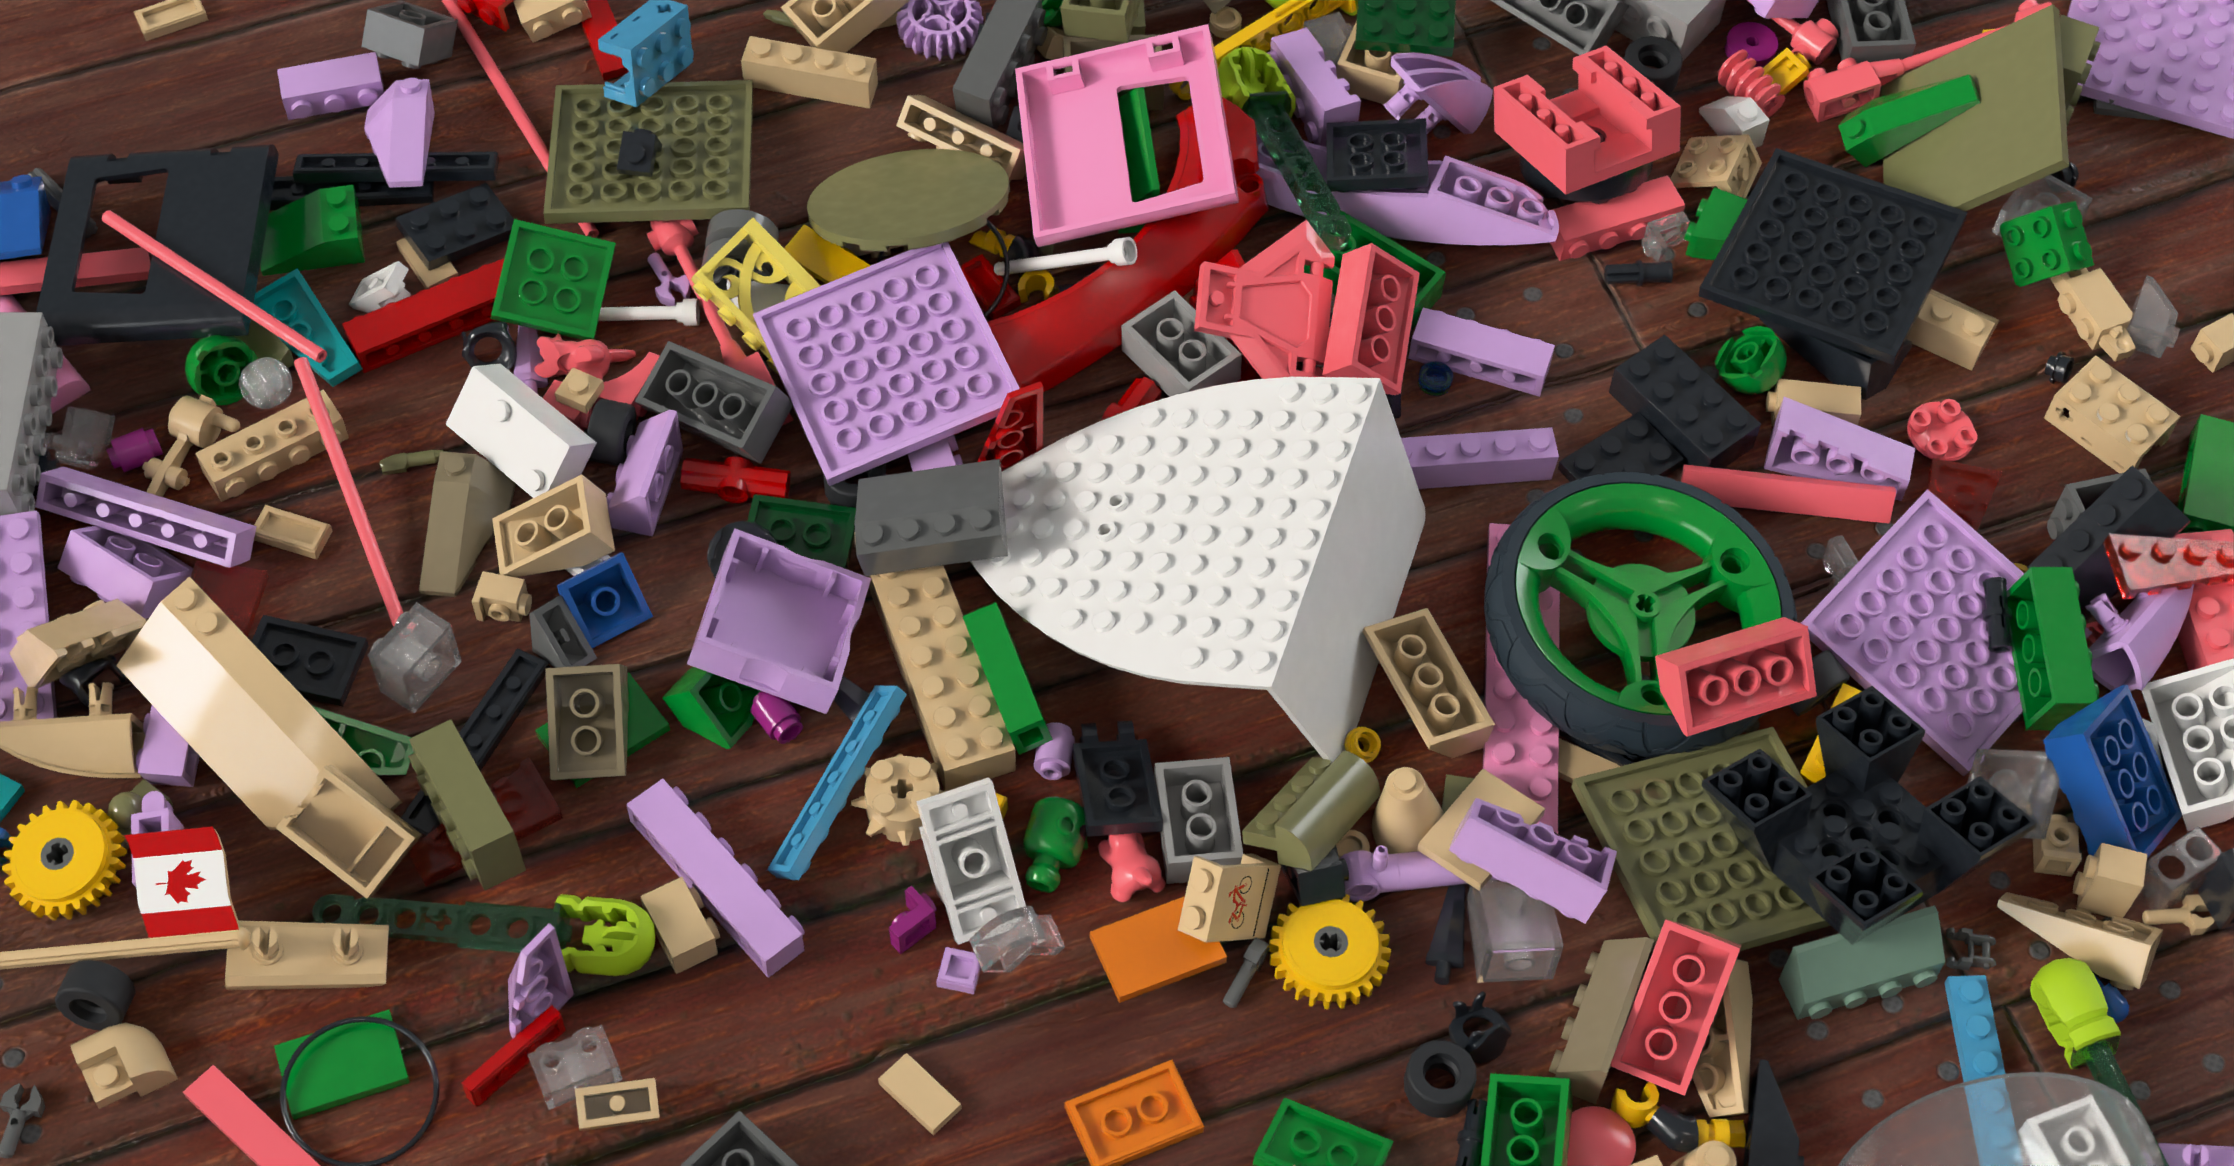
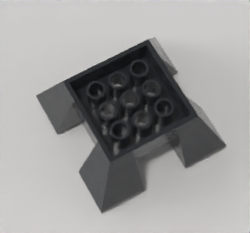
(1857, 838)

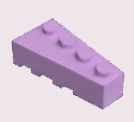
(1314, 82)
(1829, 448)

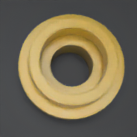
(1369, 740)

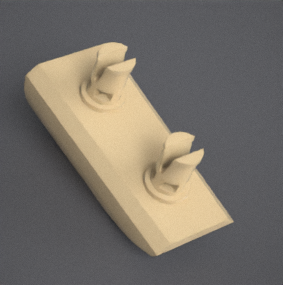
(82, 745)
(308, 956)

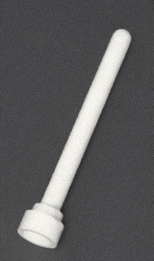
(1121, 252)
(685, 312)

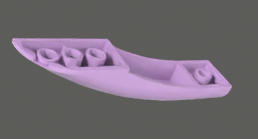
(1457, 208)

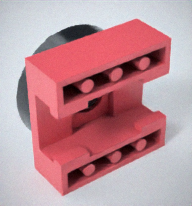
(1593, 138)

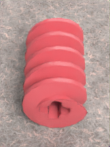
(1746, 80)

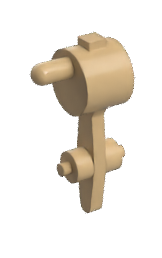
(192, 423)

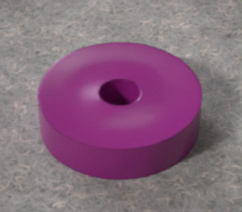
(1761, 38)

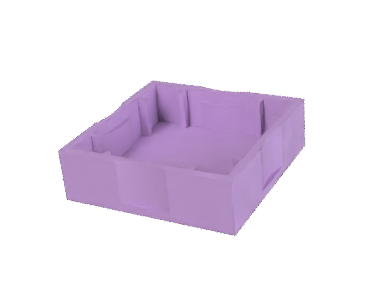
(779, 621)

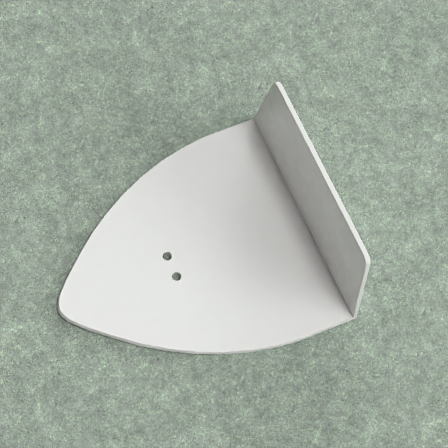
(1223, 541)

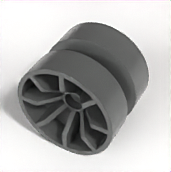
(722, 229)

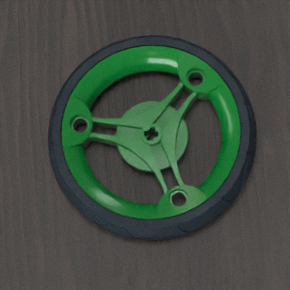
(1629, 607)

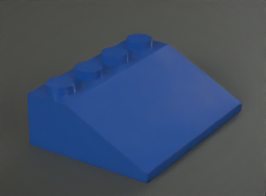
(23, 216)
(2113, 775)

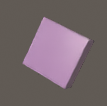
(959, 971)

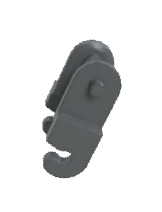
(1964, 963)

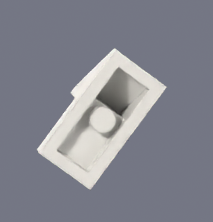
(381, 288)

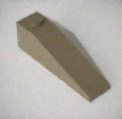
(460, 521)

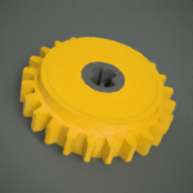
(64, 860)
(1352, 958)

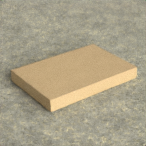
(1440, 836)

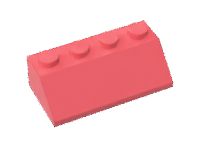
(1371, 318)
(1737, 675)
(1675, 1006)

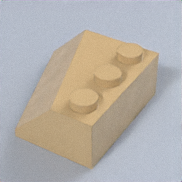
(74, 640)

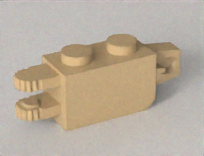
(2096, 311)

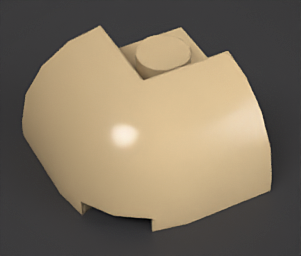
(122, 1062)

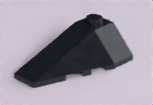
(1842, 364)

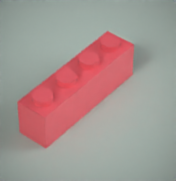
(1596, 226)

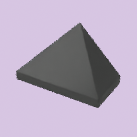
(558, 636)

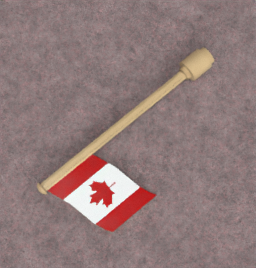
(180, 898)

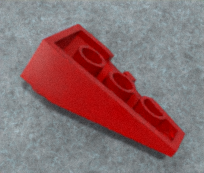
(1017, 427)

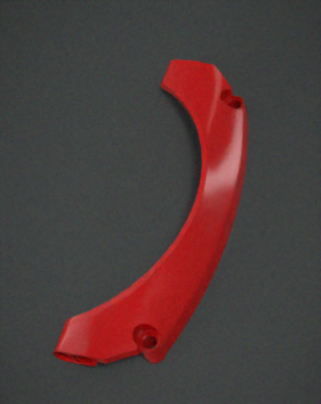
(1087, 319)

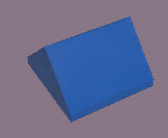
(605, 600)

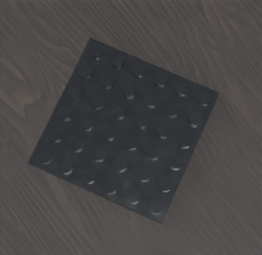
(1833, 255)

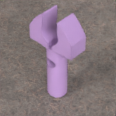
(668, 282)

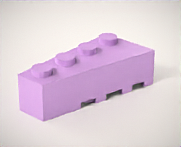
(1534, 859)

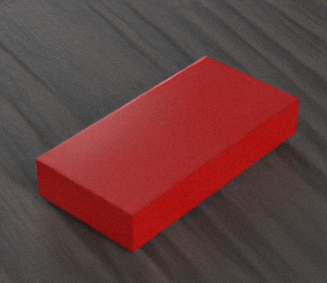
(987, 285)

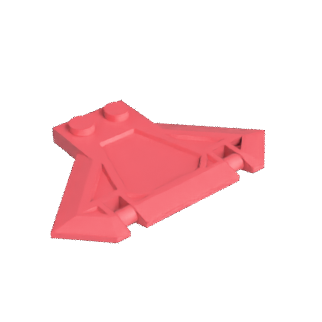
(1272, 305)

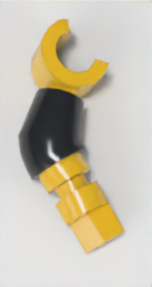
(1018, 248)
(1673, 1128)

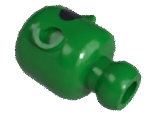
(1053, 841)

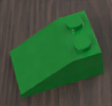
(314, 232)

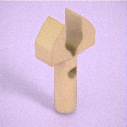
(2183, 915)

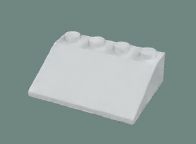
(2197, 739)

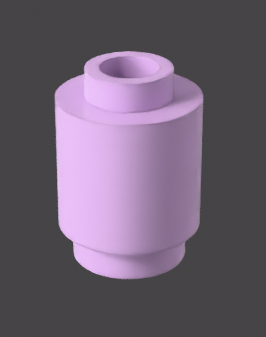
(1055, 757)

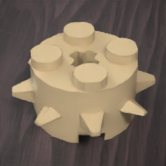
(892, 795)

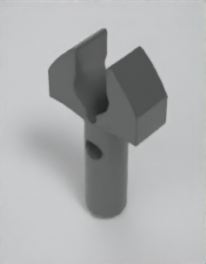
(1252, 962)
(18, 1116)

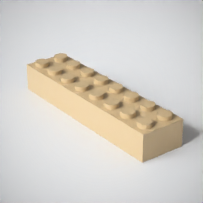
(943, 675)

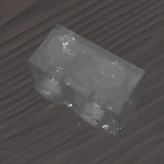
(574, 1063)

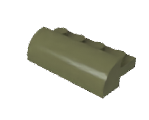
(1314, 810)

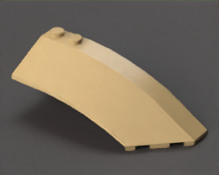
(237, 707)

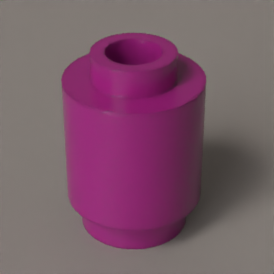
(134, 449)
(776, 717)

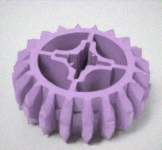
(938, 28)

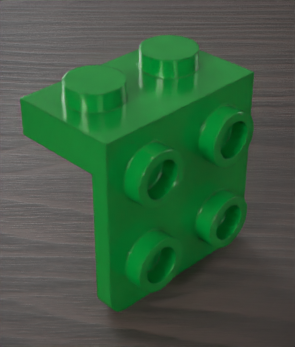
(2046, 243)

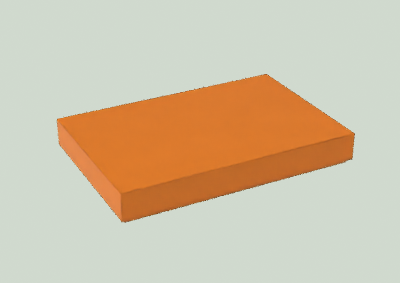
(1151, 952)
(1134, 1116)

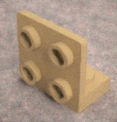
(1718, 161)

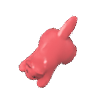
(587, 356)
(1131, 866)

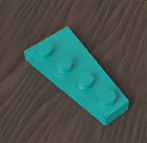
(297, 307)

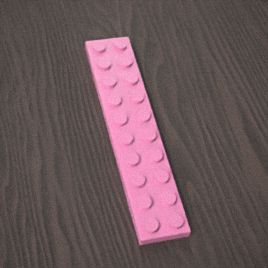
(1523, 742)

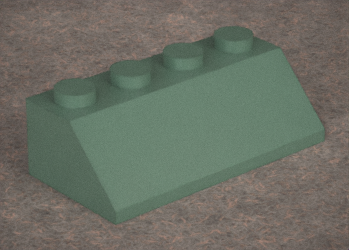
(1840, 974)

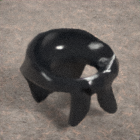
(496, 330)
(79, 677)
(1481, 1045)

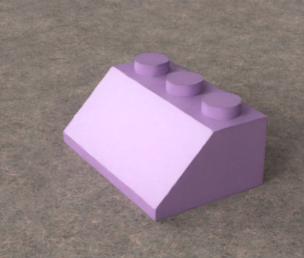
(646, 474)
(122, 568)

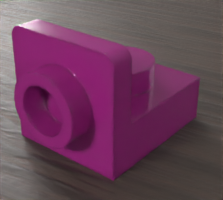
(913, 925)

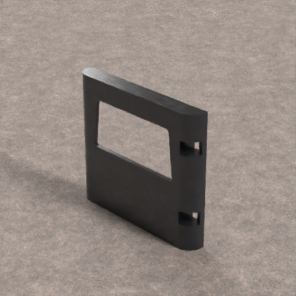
(209, 215)

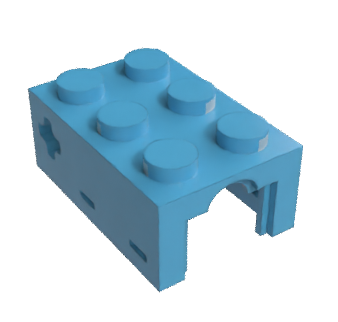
(652, 47)

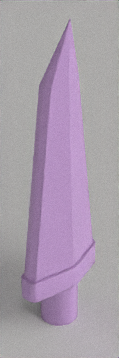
(528, 358)

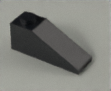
(1770, 1131)

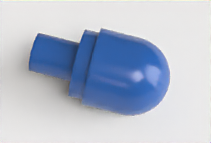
(2117, 1004)

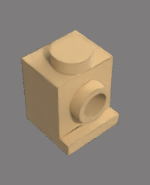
(501, 598)
(2059, 850)

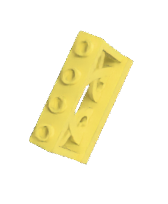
(762, 250)

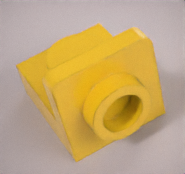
(1787, 70)

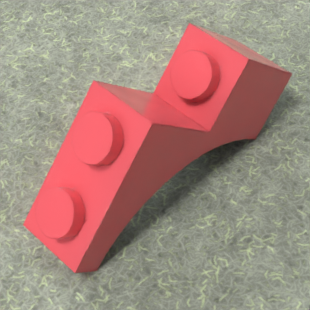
(621, 389)

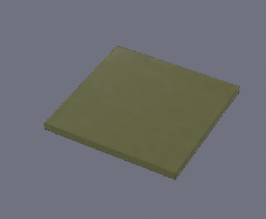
(2007, 137)

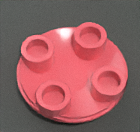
(1941, 430)
(1600, 1138)

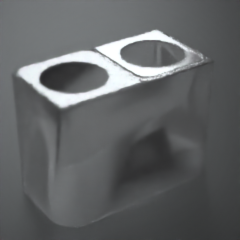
(2196, 853)

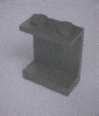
(2076, 499)

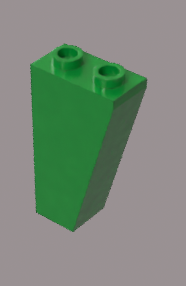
(1714, 224)
(2209, 476)
(1007, 678)

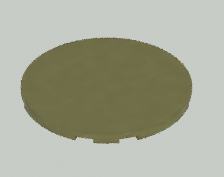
(908, 199)

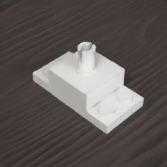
(969, 856)

